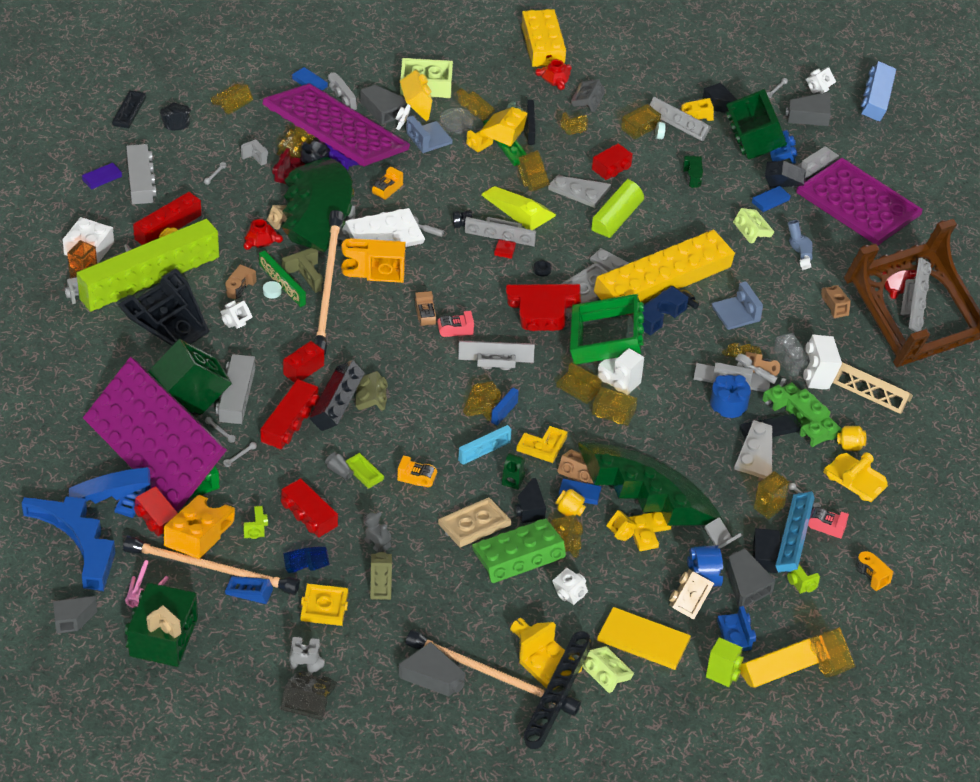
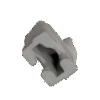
(306, 654)

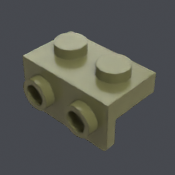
(371, 391)

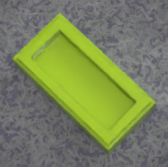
(364, 470)

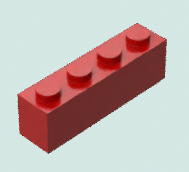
(173, 215)
(289, 414)

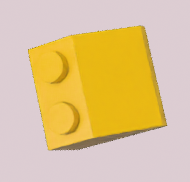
(417, 93)
(505, 125)

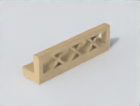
(879, 384)

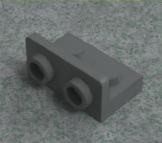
(589, 94)

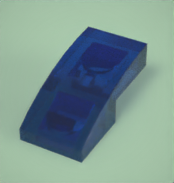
(306, 557)

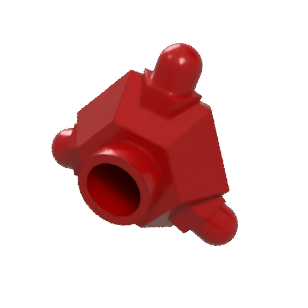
(555, 73)
(260, 235)
(896, 283)

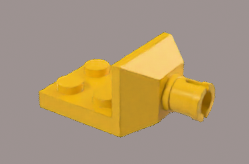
(538, 650)

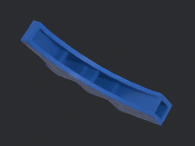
(85, 532)

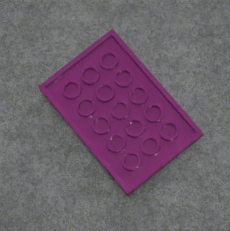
(859, 201)

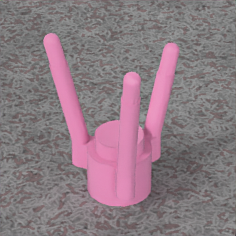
(133, 594)

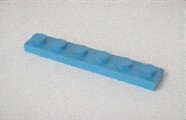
(795, 532)

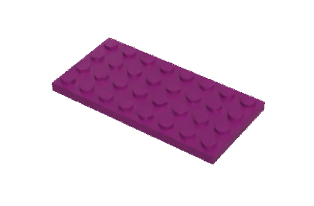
(336, 124)
(154, 432)

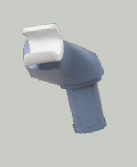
(800, 244)

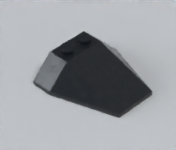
(168, 310)

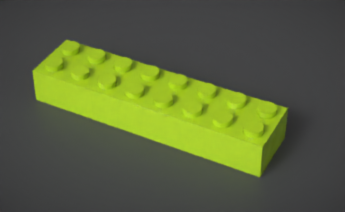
(147, 264)

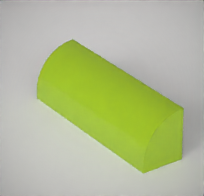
(617, 209)

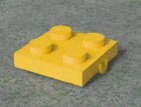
(324, 604)

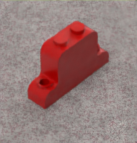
(543, 305)

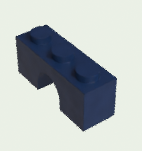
(669, 302)

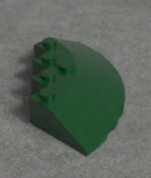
(311, 196)
(651, 482)

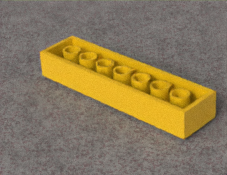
(670, 267)

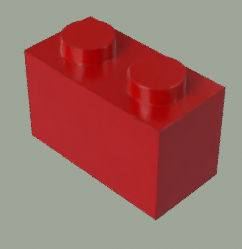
(612, 161)
(303, 362)
(154, 510)

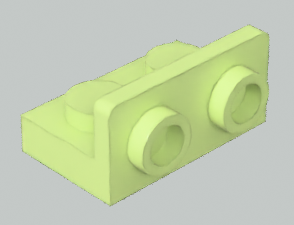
(752, 224)
(606, 668)

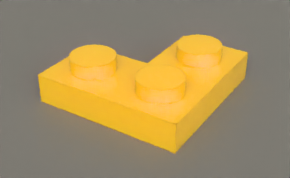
(545, 448)
(647, 525)

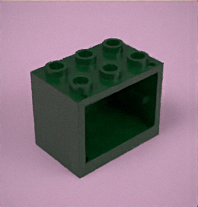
(755, 124)
(191, 376)
(158, 645)

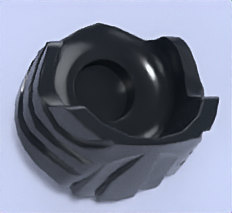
(175, 116)
(313, 151)

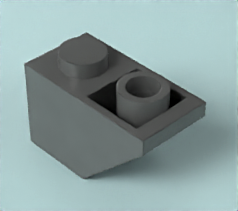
(73, 613)

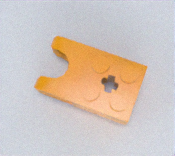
(374, 259)
(197, 527)

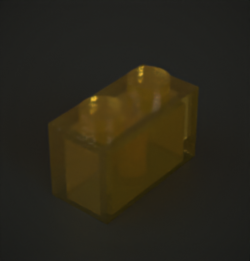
(640, 121)
(533, 171)
(614, 406)
(771, 495)
(832, 652)

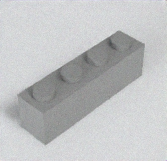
(140, 174)
(235, 397)

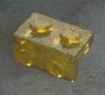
(475, 104)
(482, 400)

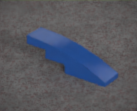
(114, 484)

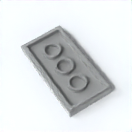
(587, 282)

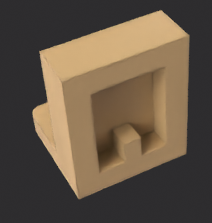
(276, 216)
(164, 619)

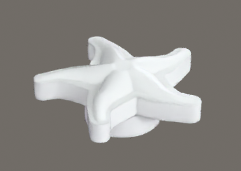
(402, 116)

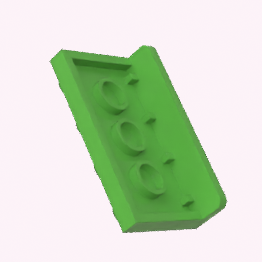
(520, 550)

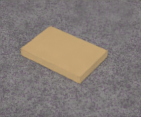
(474, 522)

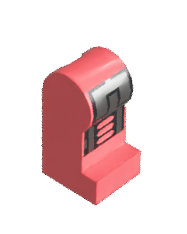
(456, 325)
(828, 522)

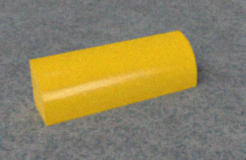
(778, 663)

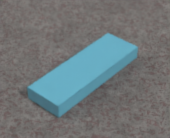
(484, 444)

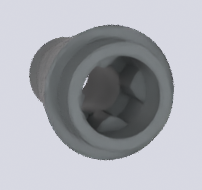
(338, 465)

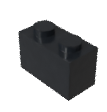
(766, 548)

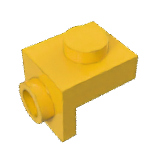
(478, 141)
(621, 526)

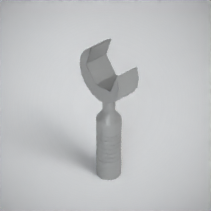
(426, 228)
(746, 362)

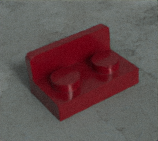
(285, 166)

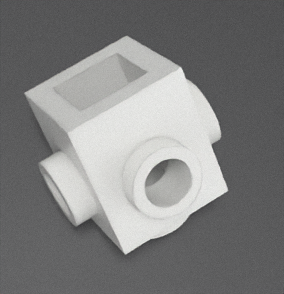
(817, 80)
(236, 314)
(570, 586)

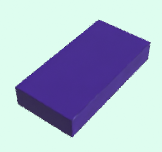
(101, 175)

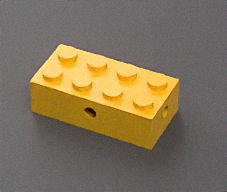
(543, 37)

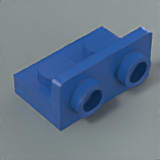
(786, 151)
(737, 629)

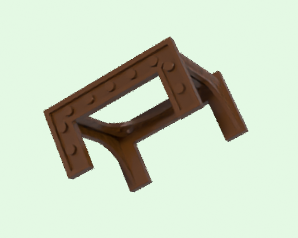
(938, 253)

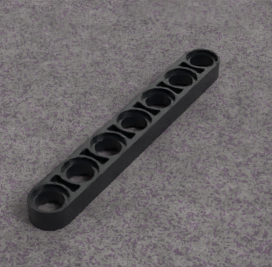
(557, 697)

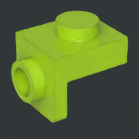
(256, 529)
(802, 581)

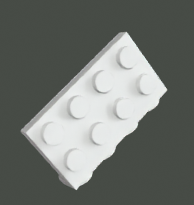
(386, 226)

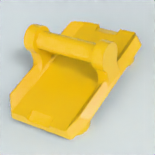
(857, 475)

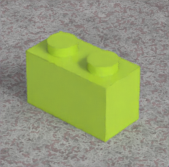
(724, 662)

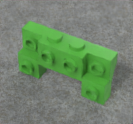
(808, 411)

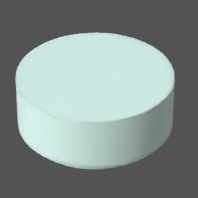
(660, 130)
(272, 289)

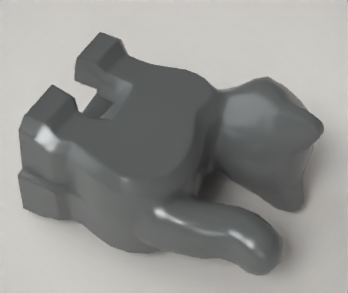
(376, 532)

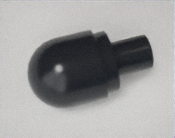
(691, 300)

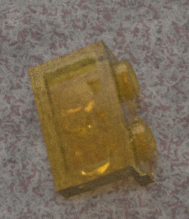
(233, 98)
(294, 141)
(580, 383)
(570, 531)

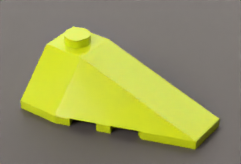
(521, 209)

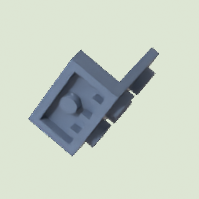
(427, 136)
(739, 310)

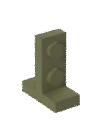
(304, 263)
(381, 576)

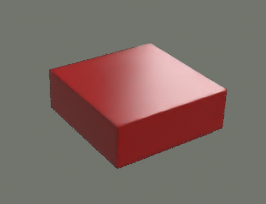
(505, 249)

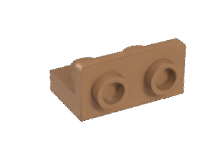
(574, 467)

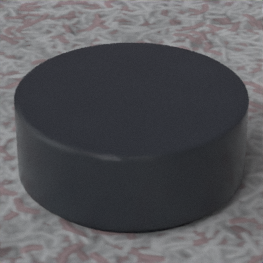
(542, 268)

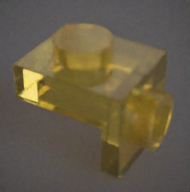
(574, 125)

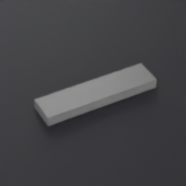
(680, 119)

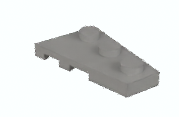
(581, 190)
(757, 451)

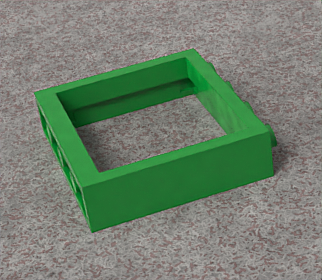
(600, 310)

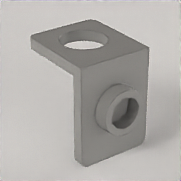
(719, 533)

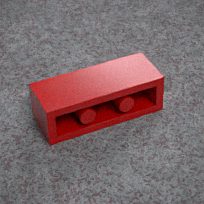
(309, 508)

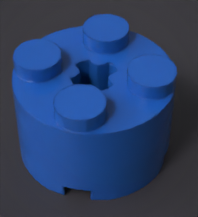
(730, 395)
(707, 563)

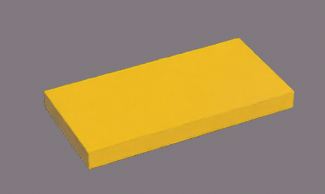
(644, 638)

